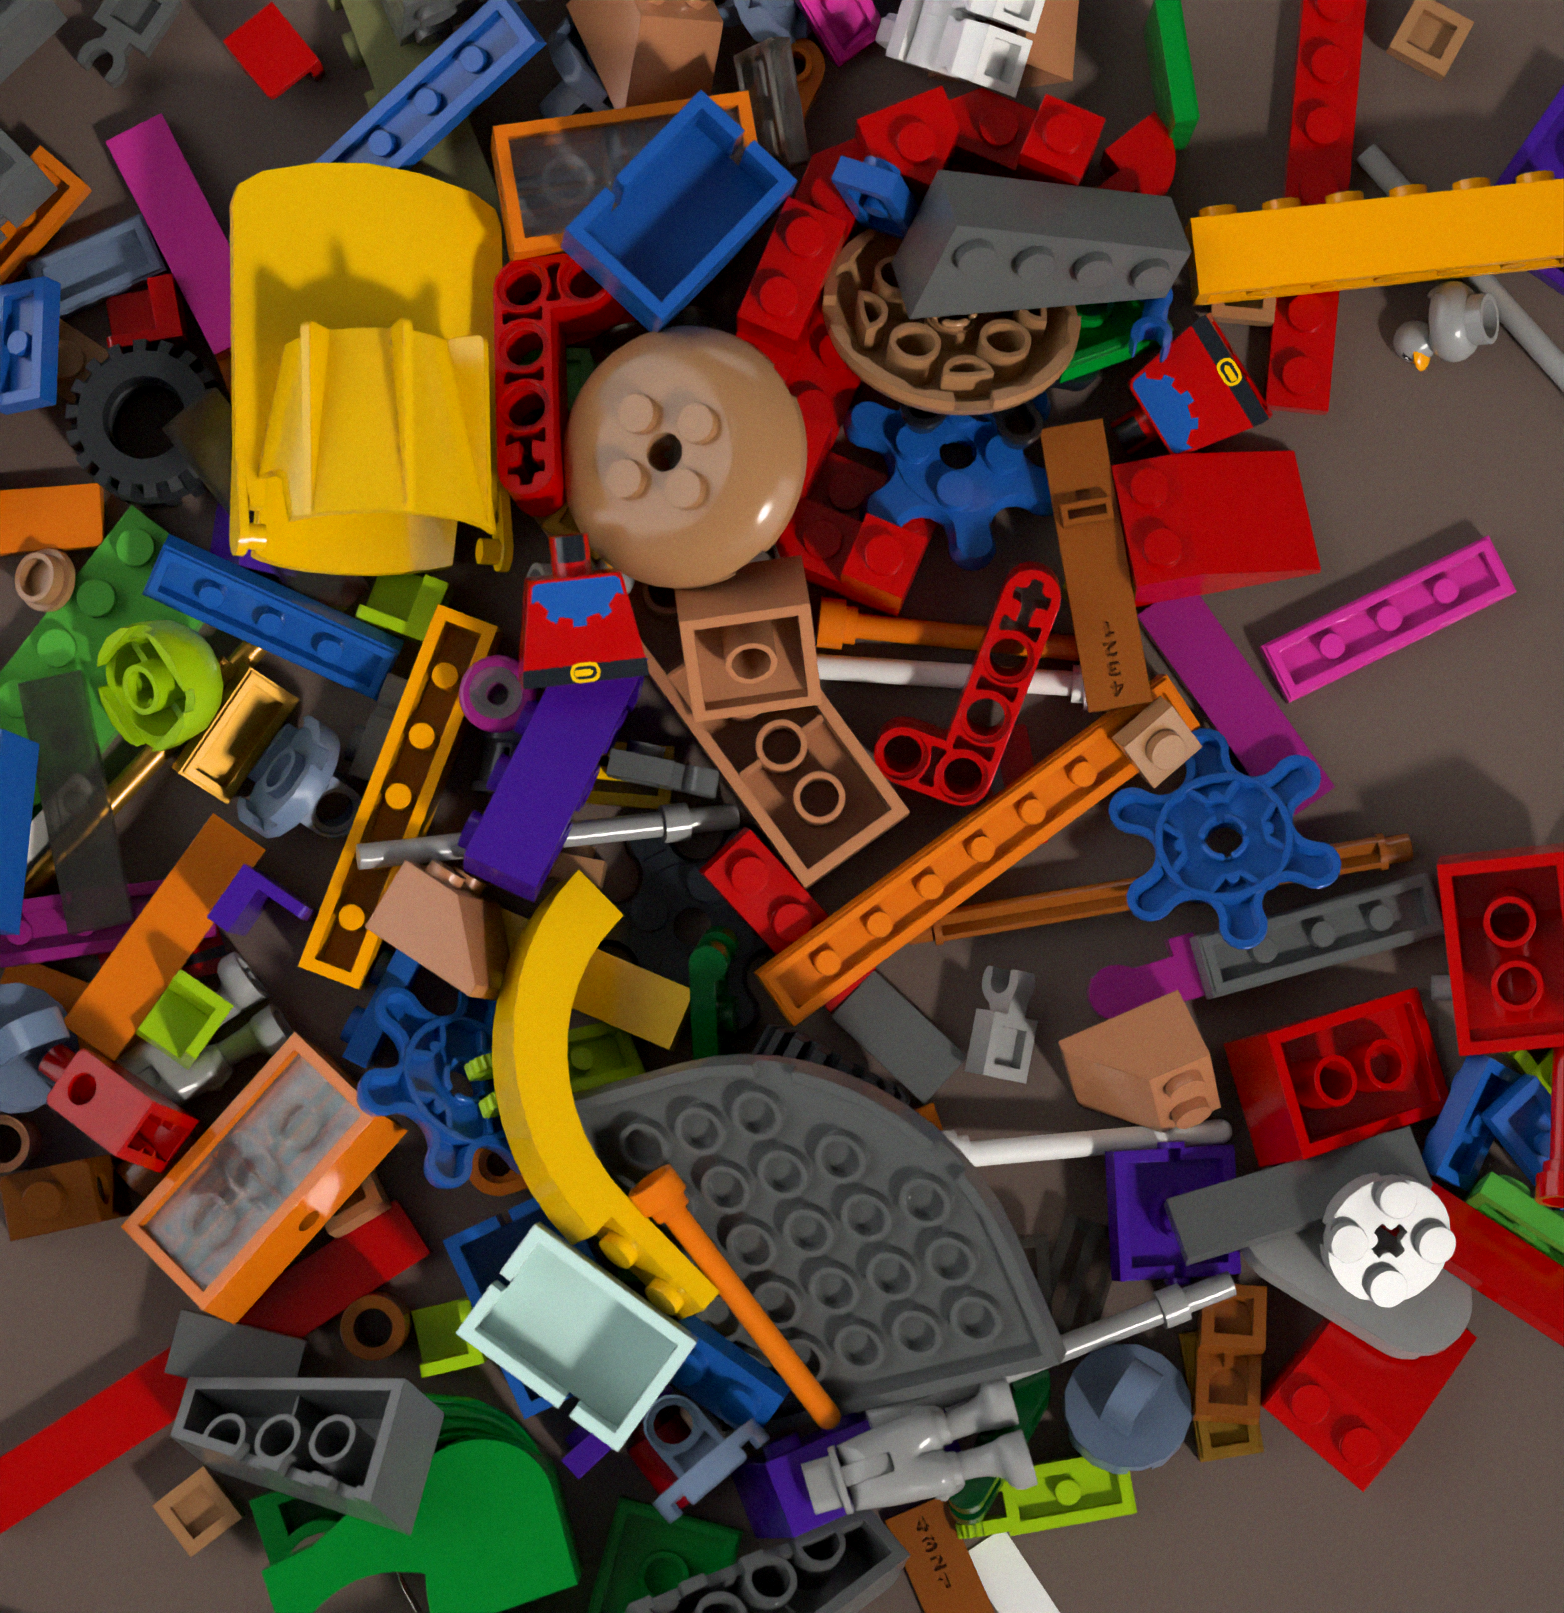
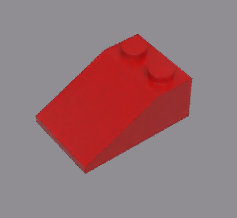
(1213, 523)
(1505, 947)
(1337, 1077)
(1355, 1400)

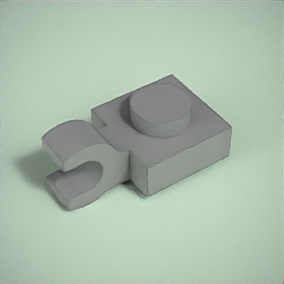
(1003, 1036)

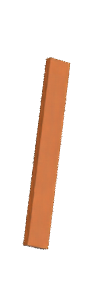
(956, 863)

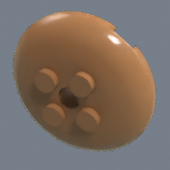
(945, 361)
(736, 466)

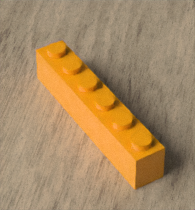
(1376, 240)
(399, 793)

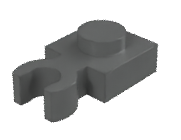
(127, 27)
(368, 740)
(646, 765)

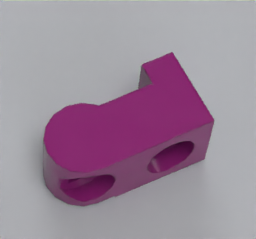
(1123, 988)

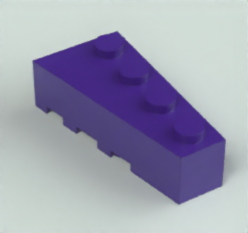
(545, 782)

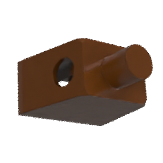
(63, 1196)

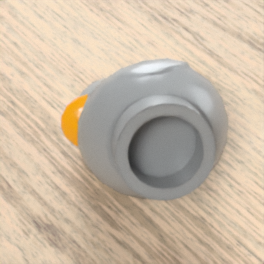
(1456, 326)

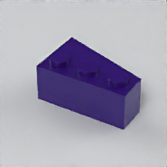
(774, 1482)

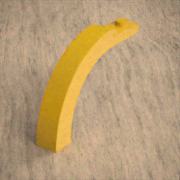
(540, 1106)

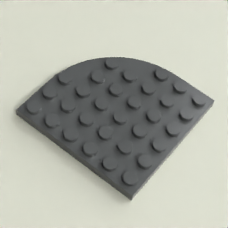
(839, 1220)

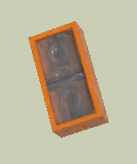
(560, 164)
(262, 1180)

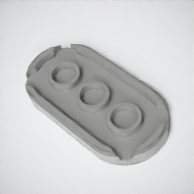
(1405, 1331)

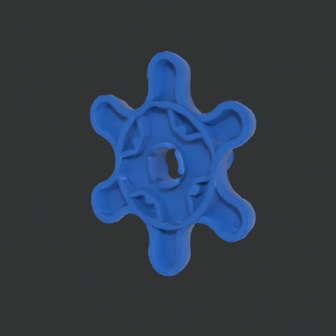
(954, 498)
(1218, 798)
(421, 1082)

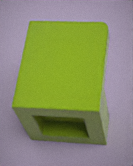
(405, 604)
(184, 1019)
(437, 1338)

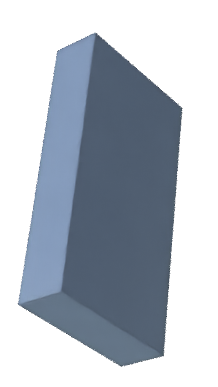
(102, 265)

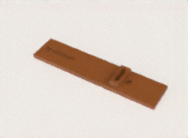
(1095, 566)
(939, 1560)

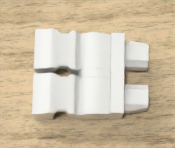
(950, 41)

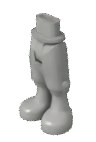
(216, 1062)
(908, 1457)

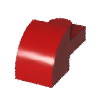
(1141, 159)

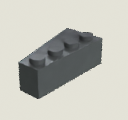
(1034, 246)
(321, 1440)
(817, 1572)

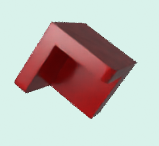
(272, 52)
(150, 315)

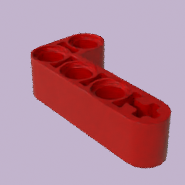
(544, 382)
(983, 681)

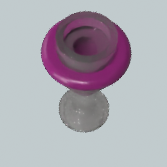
(493, 695)

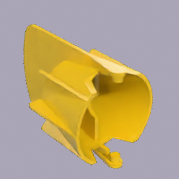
(363, 371)

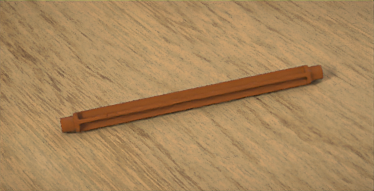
(1111, 896)

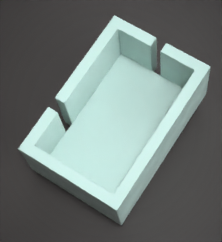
(578, 1332)

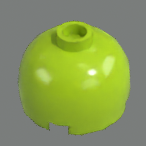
(159, 683)

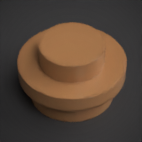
(45, 579)

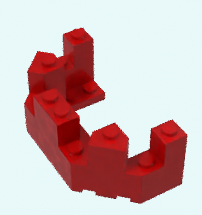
(785, 321)

